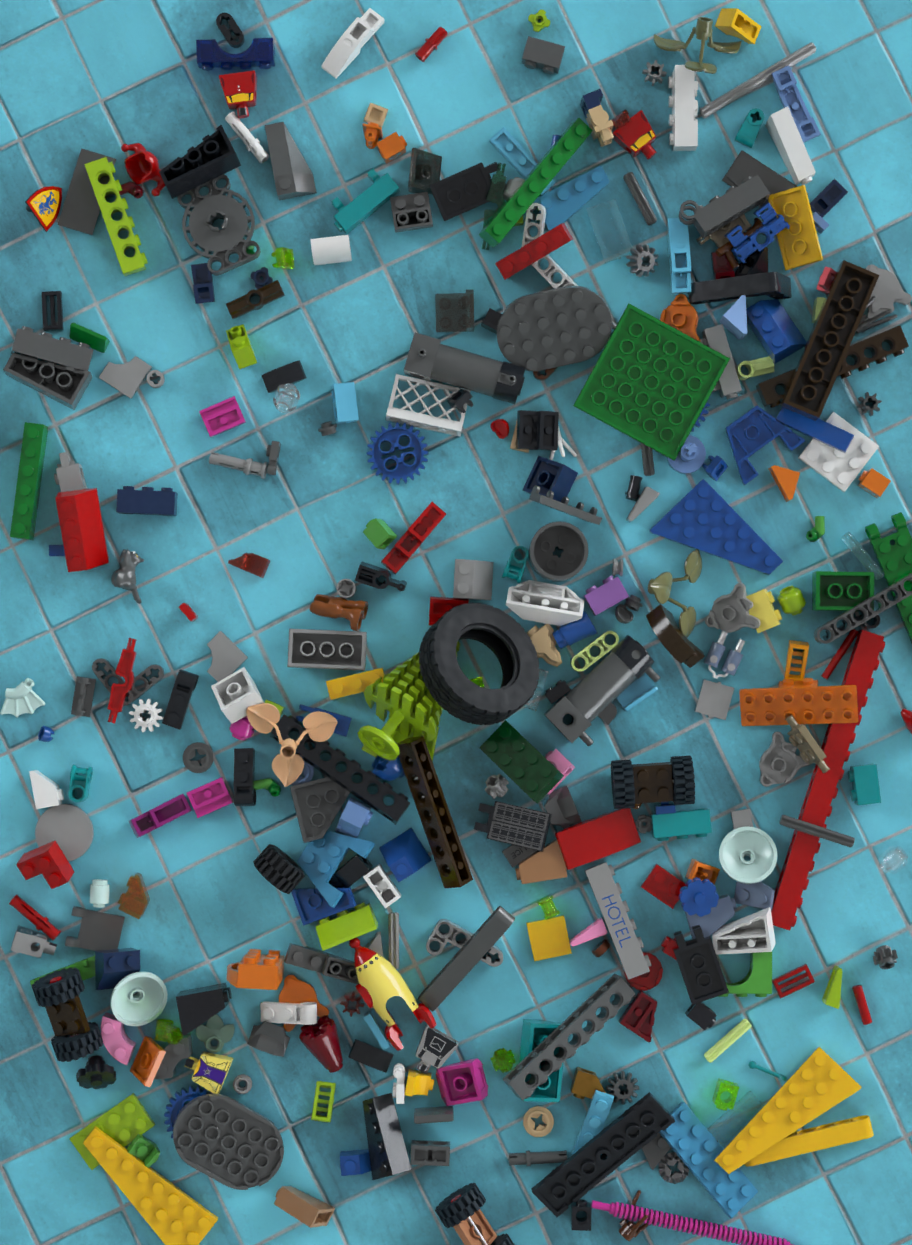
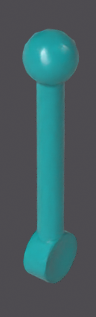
(752, 1065)

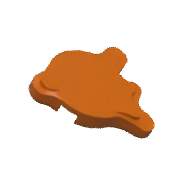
(681, 316)
(298, 992)

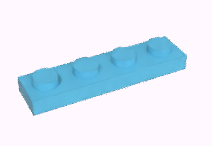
(594, 1119)

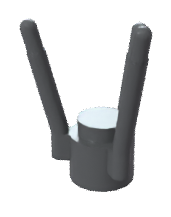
(866, 323)

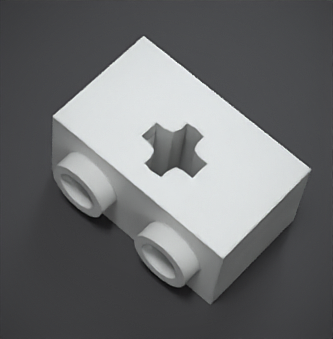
(382, 886)

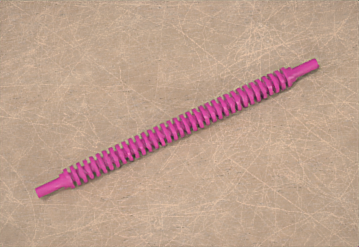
(694, 1227)

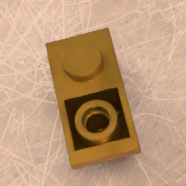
(585, 1084)

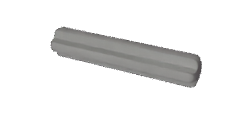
(393, 926)

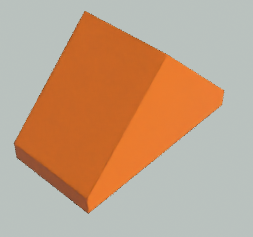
(785, 480)
(702, 871)

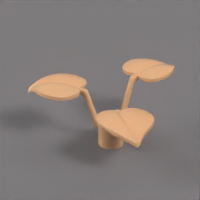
(288, 764)

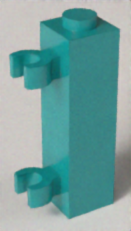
(366, 203)

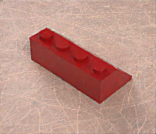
(82, 529)

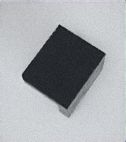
(491, 320)

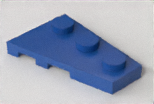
(314, 907)

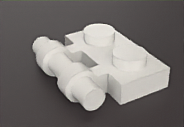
(399, 1086)

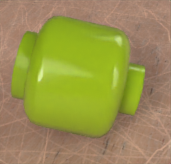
(791, 600)

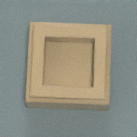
(375, 114)

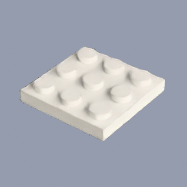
(835, 465)

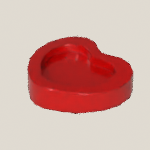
(500, 427)

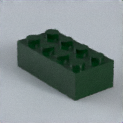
(521, 762)

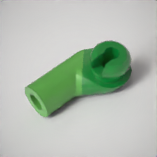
(818, 531)
(269, 784)

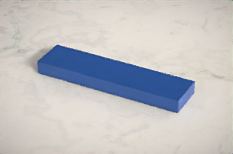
(816, 429)

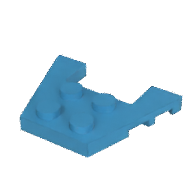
(324, 856)

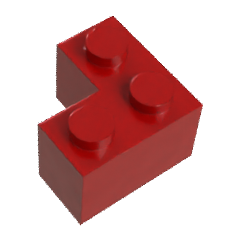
(46, 861)

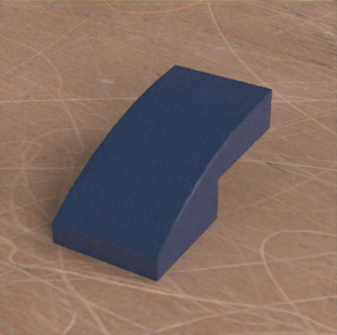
(828, 198)
(203, 283)

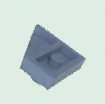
(754, 895)

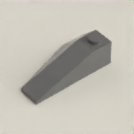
(289, 167)

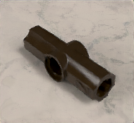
(266, 293)

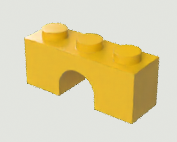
(353, 683)

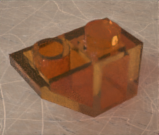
(136, 897)

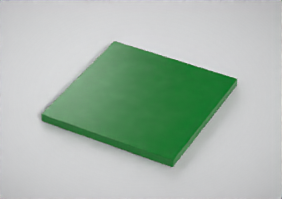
(651, 382)

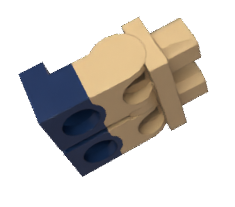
(597, 117)

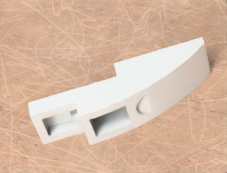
(351, 42)

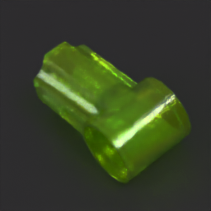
(167, 1031)

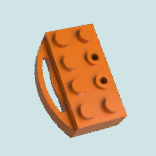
(257, 970)

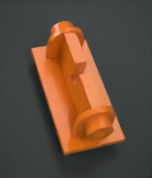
(372, 133)

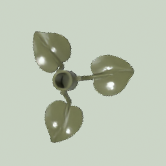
(703, 31)
(662, 587)

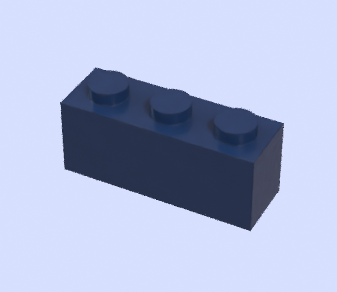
(146, 501)

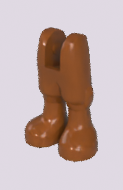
(340, 608)

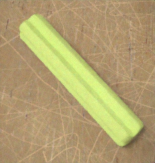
(727, 1040)

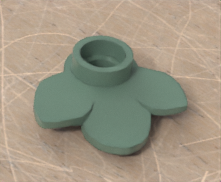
(215, 1030)

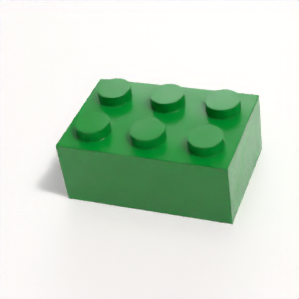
(841, 590)

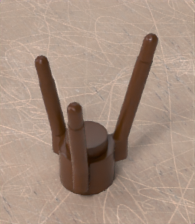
(630, 1229)

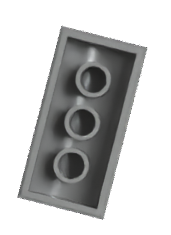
(327, 649)

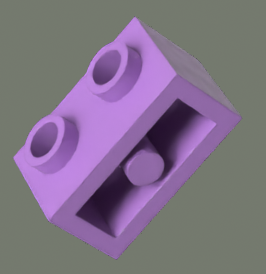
(606, 595)

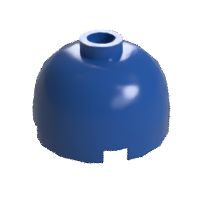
(387, 769)

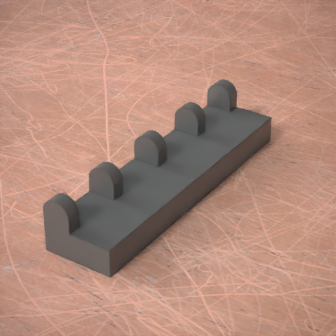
(564, 507)

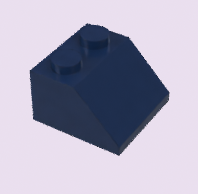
(552, 477)
(115, 965)

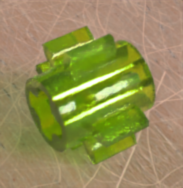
(503, 1060)

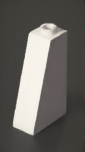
(790, 146)

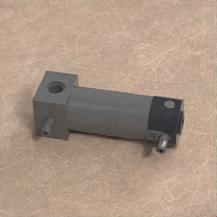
(435, 361)
(601, 688)

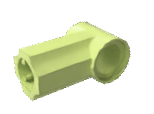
(756, 368)

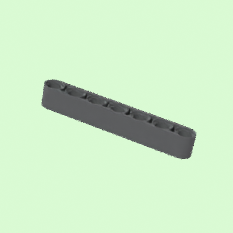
(866, 611)
(466, 958)

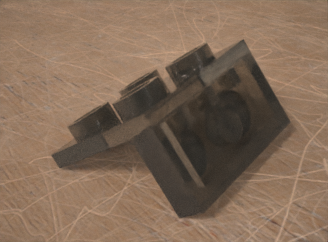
(455, 312)

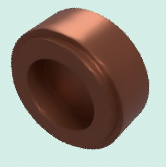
(601, 948)

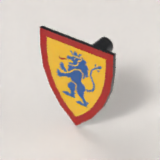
(45, 205)

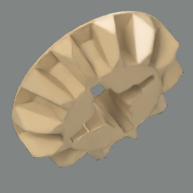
(542, 1129)

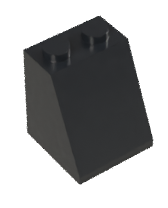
(201, 1004)

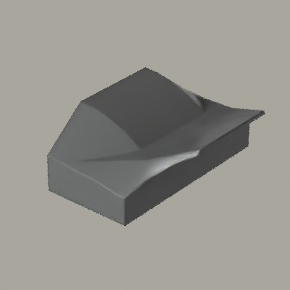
(562, 808)
(269, 1038)

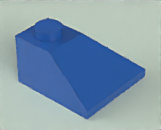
(405, 855)

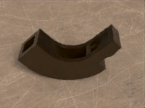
(672, 638)

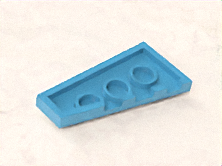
(571, 196)

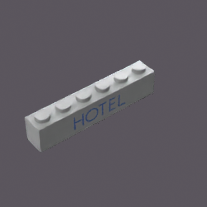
(617, 921)

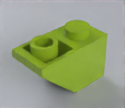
(241, 346)

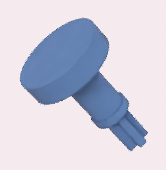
(690, 456)

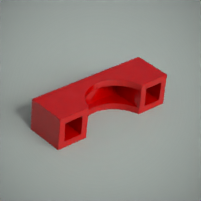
(534, 251)

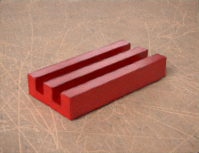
(793, 972)

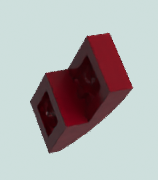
(721, 267)

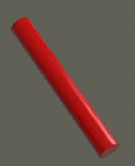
(839, 654)

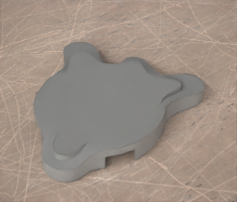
(886, 291)
(731, 611)
(779, 762)

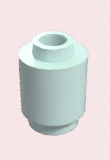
(99, 892)

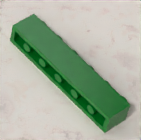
(29, 481)

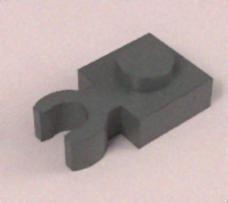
(273, 452)

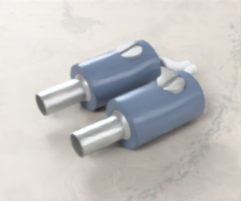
(732, 661)

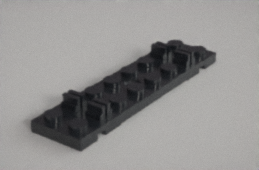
(618, 1140)

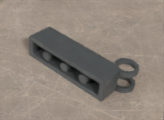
(725, 208)

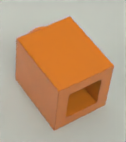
(391, 147)
(873, 482)

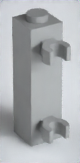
(728, 382)

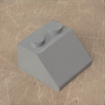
(473, 579)

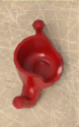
(143, 166)

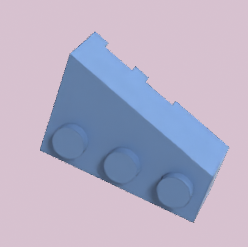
(353, 818)

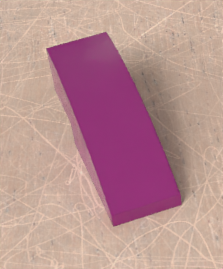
(160, 815)

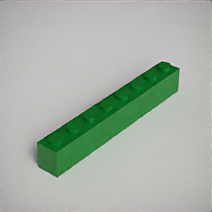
(535, 182)

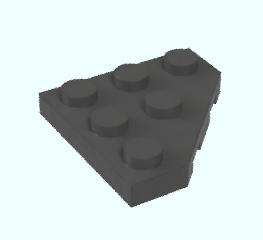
(317, 806)

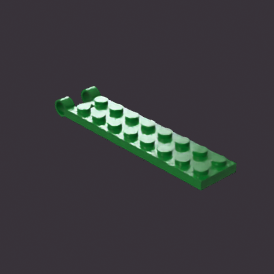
(895, 561)

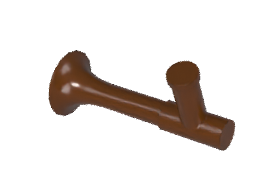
(726, 248)

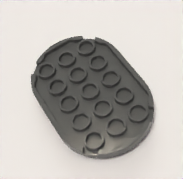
(554, 328)
(228, 1141)

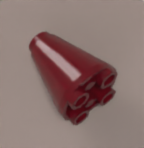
(323, 1043)

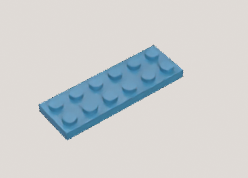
(697, 1151)

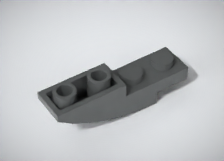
(321, 962)

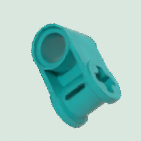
(749, 130)
(515, 565)
(80, 781)

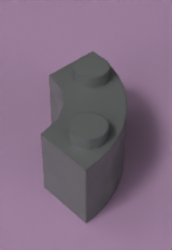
(173, 1055)

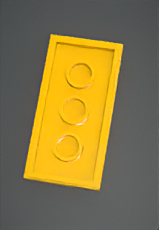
(800, 242)

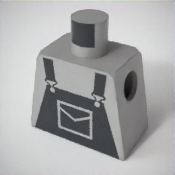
(23, 943)
(434, 1049)

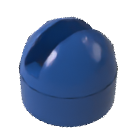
(45, 734)

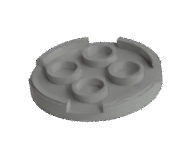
(69, 828)

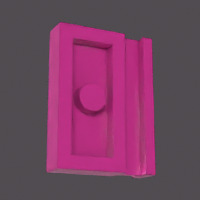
(222, 416)
(210, 797)

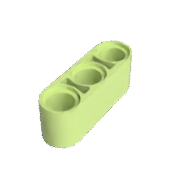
(603, 647)

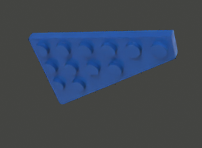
(711, 525)

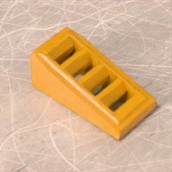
(804, 654)

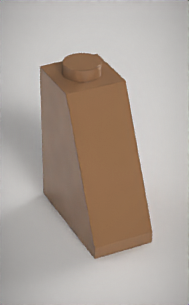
(542, 865)
(304, 1207)

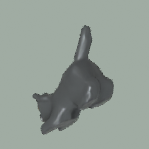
(125, 575)

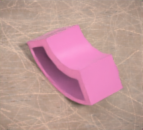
(116, 1039)

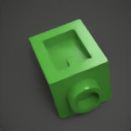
(144, 1150)

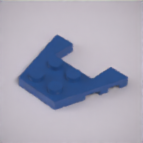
(752, 433)

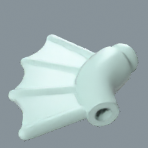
(21, 699)

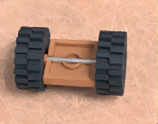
(464, 1214)

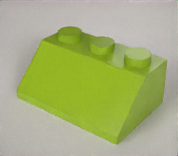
(346, 925)

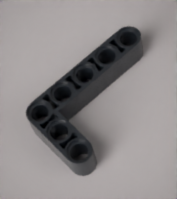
(769, 284)

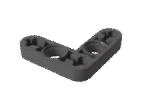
(133, 693)

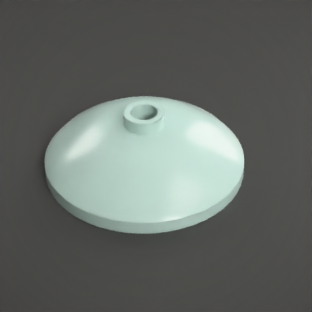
(751, 843)
(142, 1007)

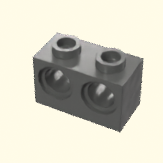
(430, 1153)

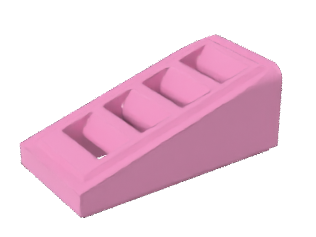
(591, 932)

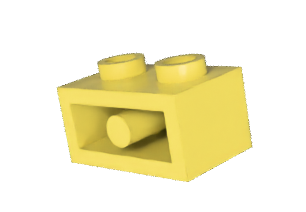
(764, 610)

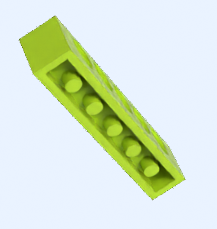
(95, 171)

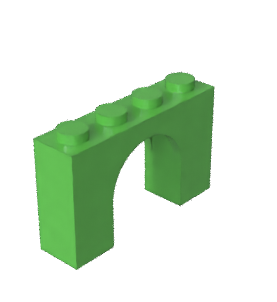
(758, 979)

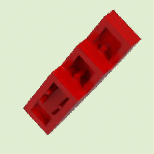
(413, 538)

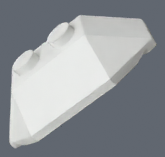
(545, 603)

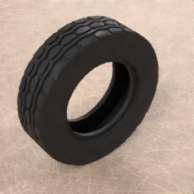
(451, 686)

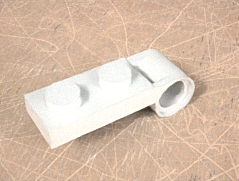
(289, 1013)

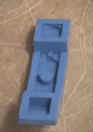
(790, 96)

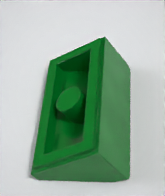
(84, 335)

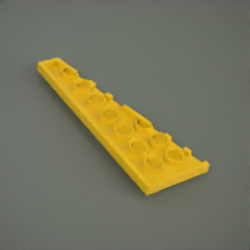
(805, 1096)
(163, 1205)

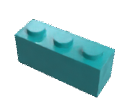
(681, 824)

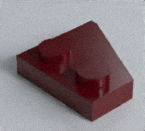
(640, 1015)

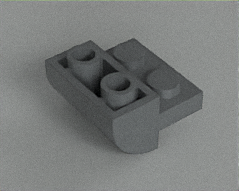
(411, 212)

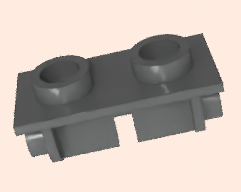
(83, 696)

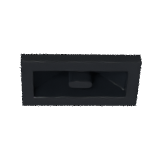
(754, 263)

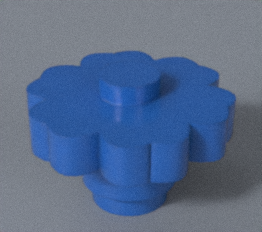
(698, 897)

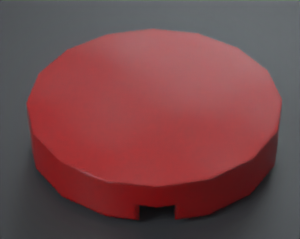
(650, 979)

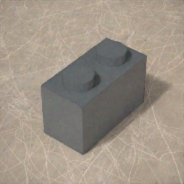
(543, 55)

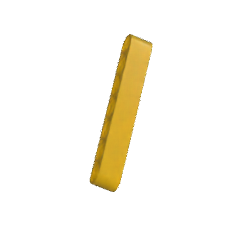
(817, 1139)

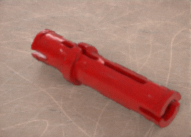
(33, 916)

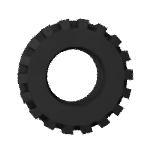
(279, 869)

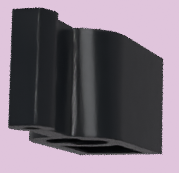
(369, 573)
(350, 872)

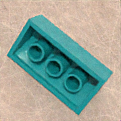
(532, 1035)

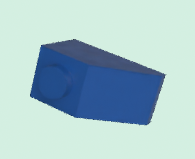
(355, 1162)

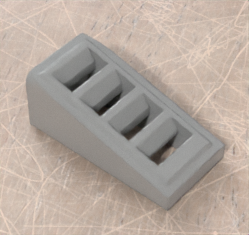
(646, 498)

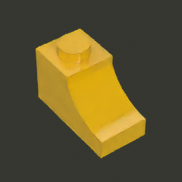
(737, 24)
(418, 1083)

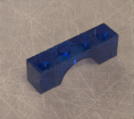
(260, 54)

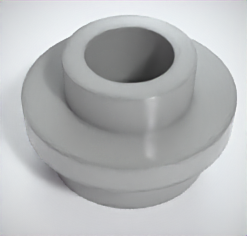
(242, 1090)

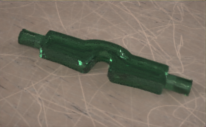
(495, 195)

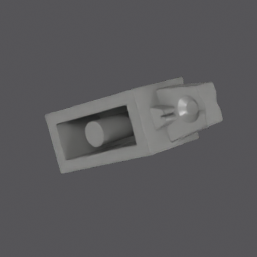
(69, 475)

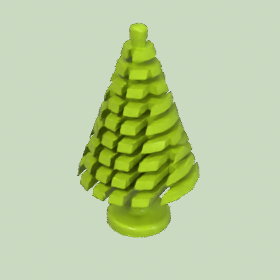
(408, 703)

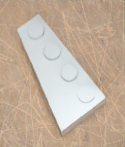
(684, 109)

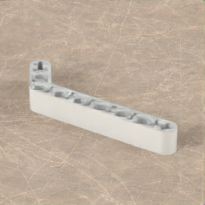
(553, 266)

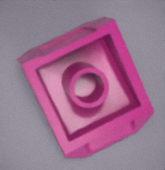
(462, 1082)

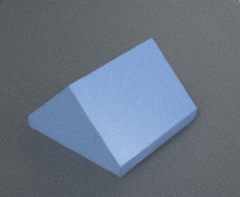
(736, 318)

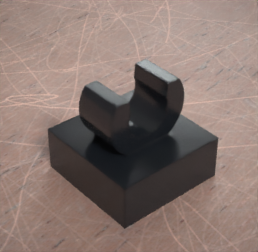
(459, 399)

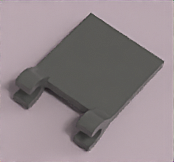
(97, 930)

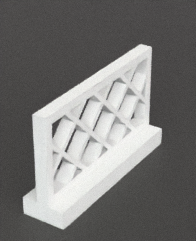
(420, 419)

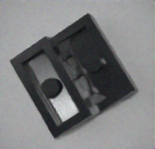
(537, 430)

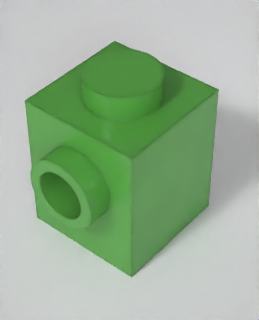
(379, 533)

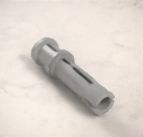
(247, 466)

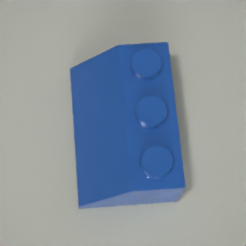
(774, 329)

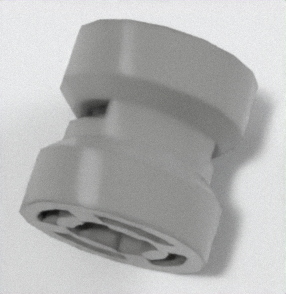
(346, 588)

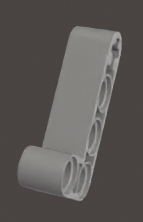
(450, 937)

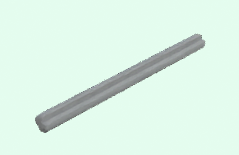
(757, 80)

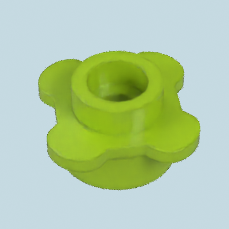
(537, 26)

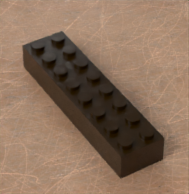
(829, 340)

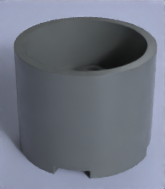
(564, 537)

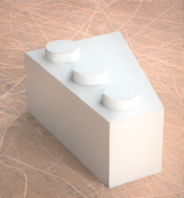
(746, 935)

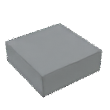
(741, 818)

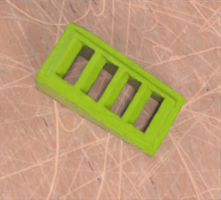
(833, 990)
(315, 1117)

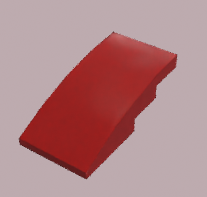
(597, 837)

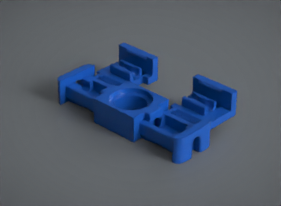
(747, 247)

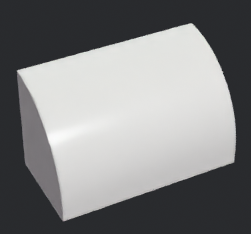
(331, 250)

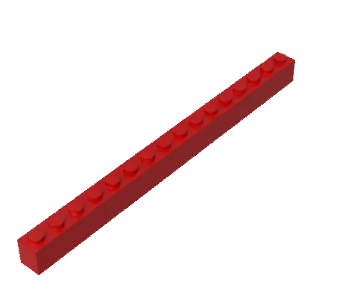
(823, 785)

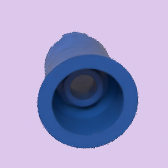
(574, 631)

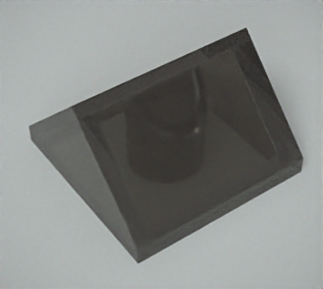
(424, 170)

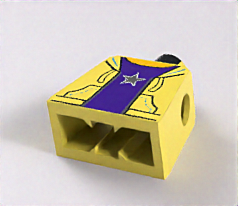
(210, 1070)

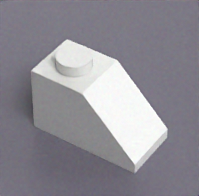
(45, 790)

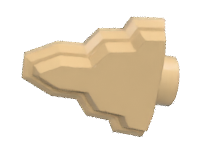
(545, 644)

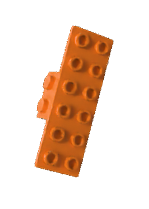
(801, 699)

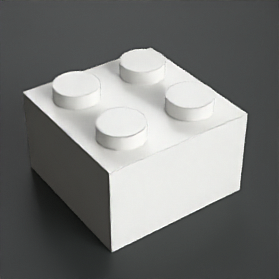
(236, 694)

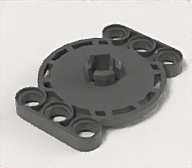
(211, 239)

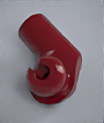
(132, 188)

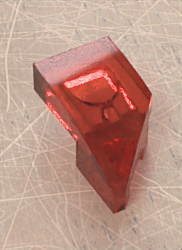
(621, 119)
(251, 563)

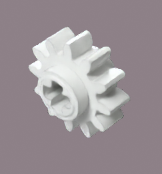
(142, 709)

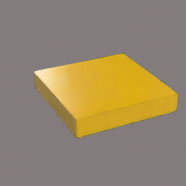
(549, 938)

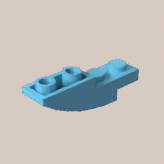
(679, 256)

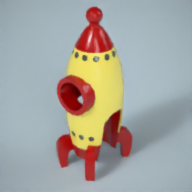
(379, 983)

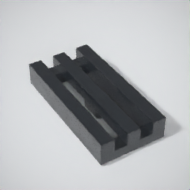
(52, 306)

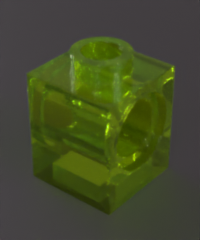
(722, 1086)

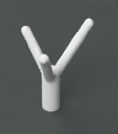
(561, 441)

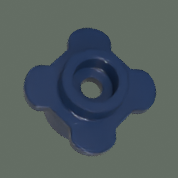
(263, 272)

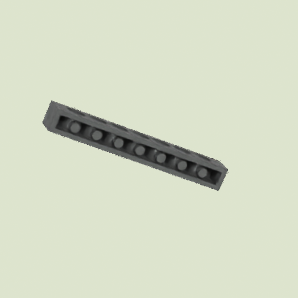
(559, 1037)

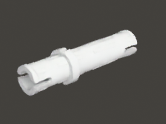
(249, 140)

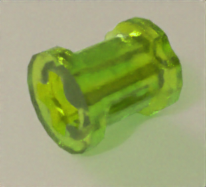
(548, 907)

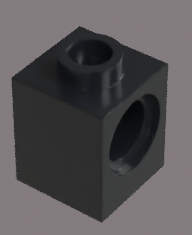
(701, 1015)
(581, 1224)

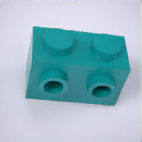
(865, 784)

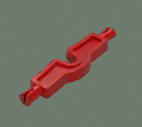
(118, 690)

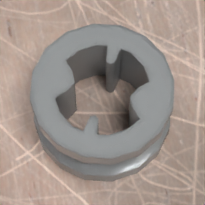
(159, 374)
(617, 567)

